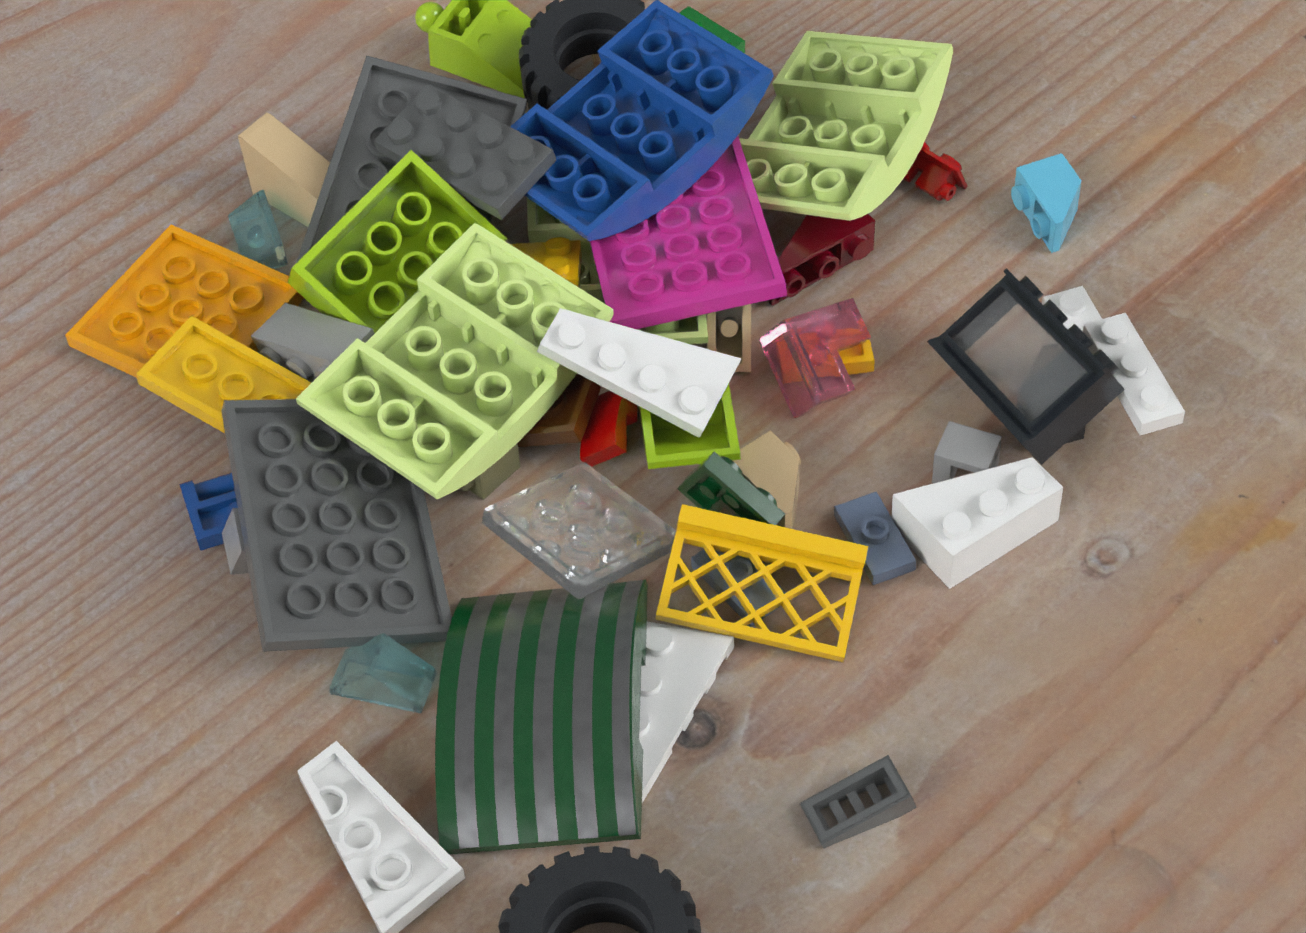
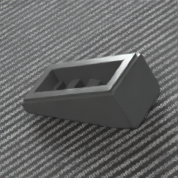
(864, 780)

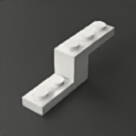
(1146, 393)

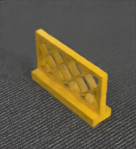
(768, 544)

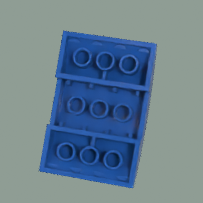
(642, 122)

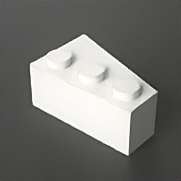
(976, 516)

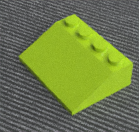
(384, 244)

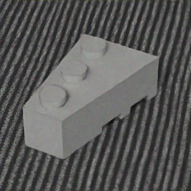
(306, 339)

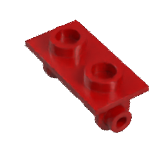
(937, 175)

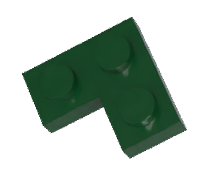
(720, 485)

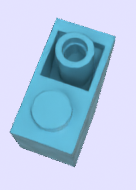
(1049, 197)

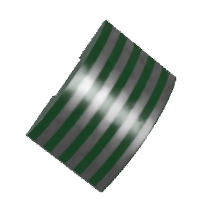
(541, 720)

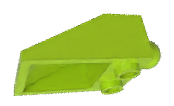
(476, 41)
(672, 446)

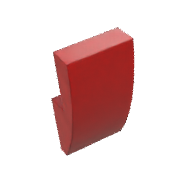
(606, 429)

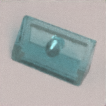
(257, 232)

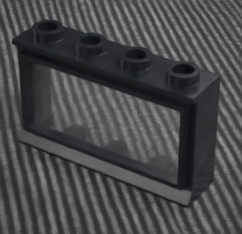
(1029, 365)

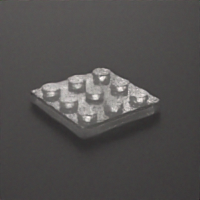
(580, 529)

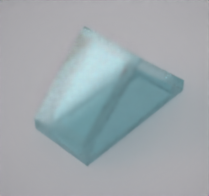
(384, 675)

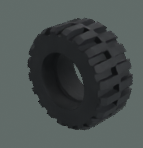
(564, 35)
(599, 890)

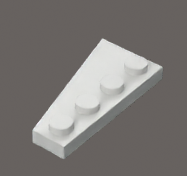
(649, 370)
(380, 843)

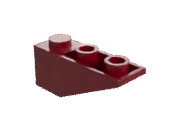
(822, 248)

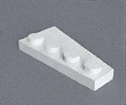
(675, 677)

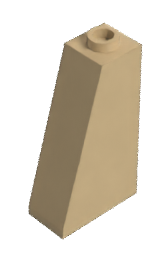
(283, 167)

